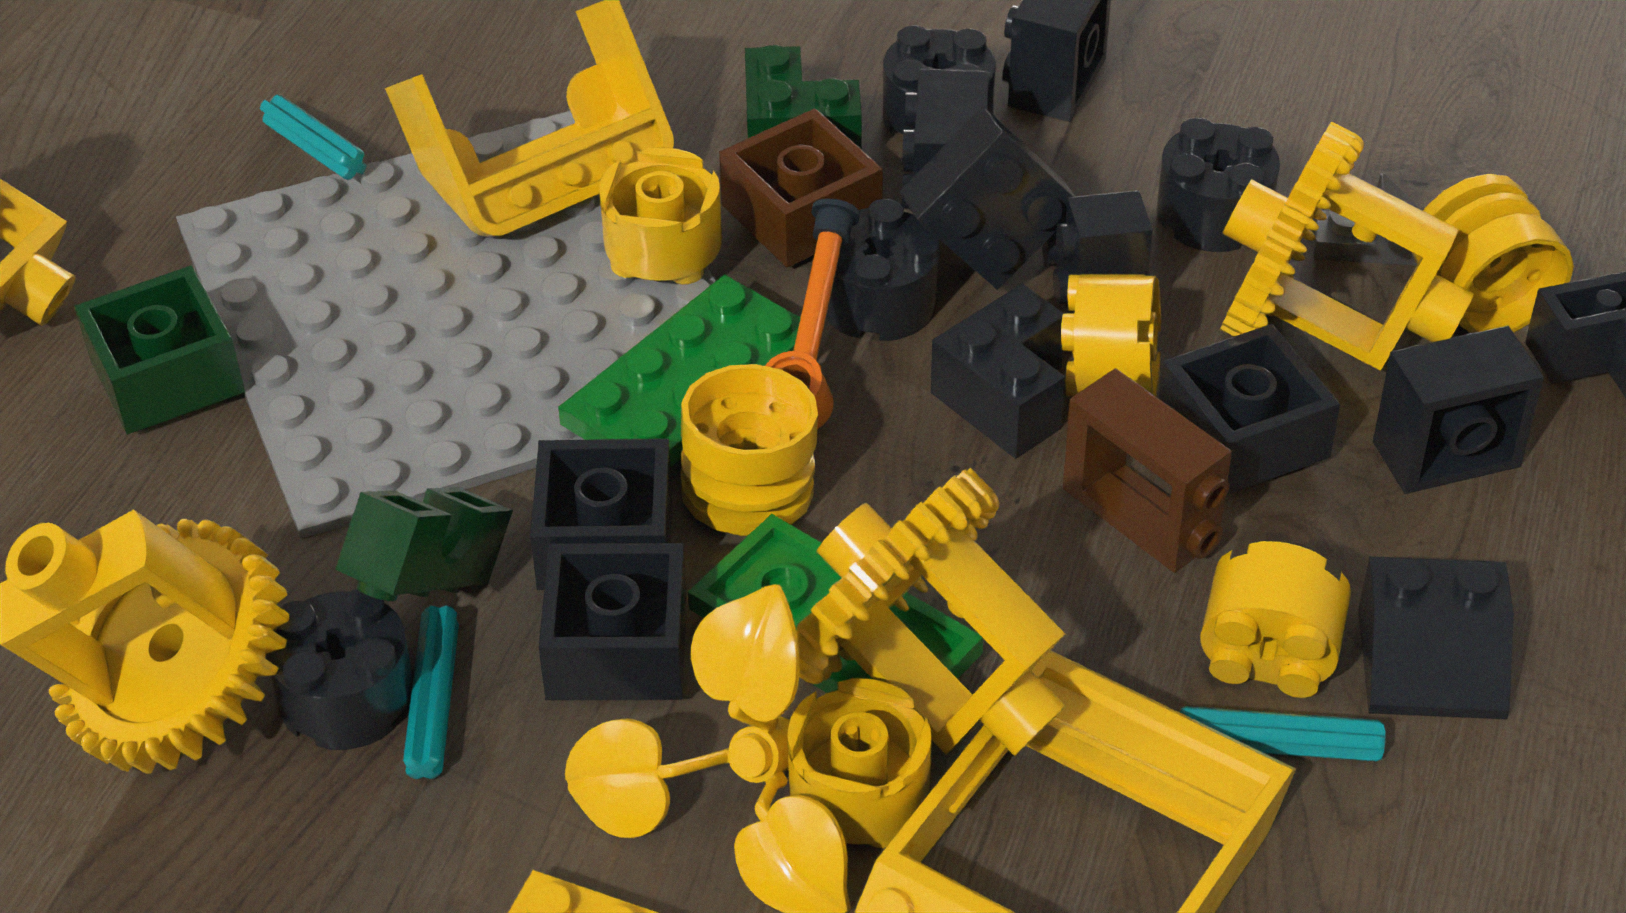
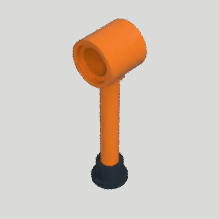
(831, 231)

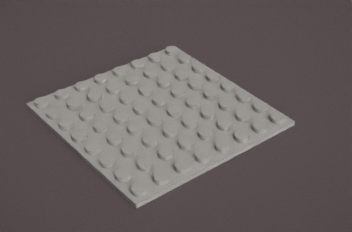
(404, 343)

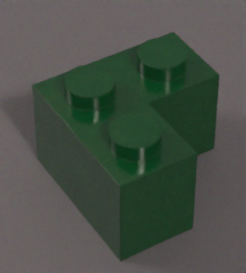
(779, 94)

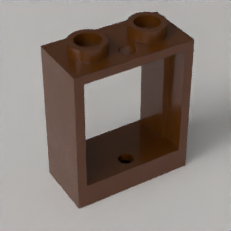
(1123, 419)

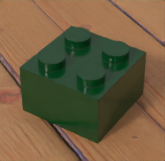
(160, 349)

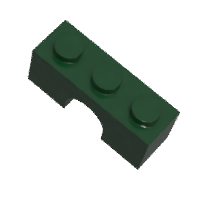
(423, 546)

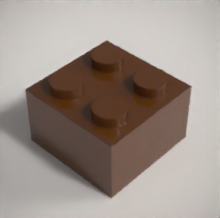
(783, 171)

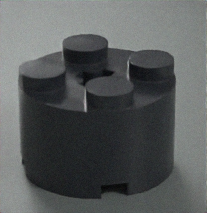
(930, 49)
(1206, 175)
(885, 275)
(342, 669)

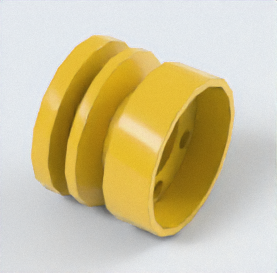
(1499, 251)
(747, 447)

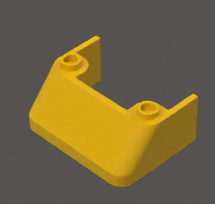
(613, 118)

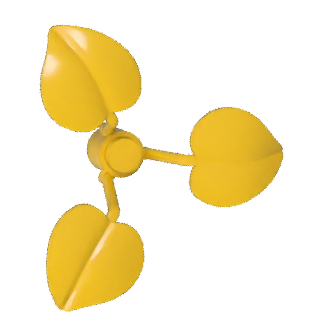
(751, 658)

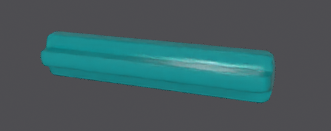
(313, 137)
(431, 693)
(1297, 733)

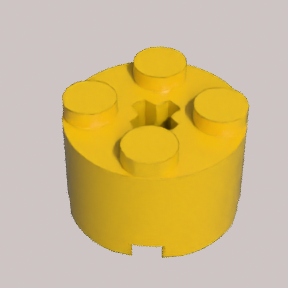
(661, 216)
(1112, 329)
(1275, 618)
(861, 757)

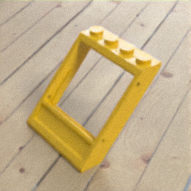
(1121, 743)

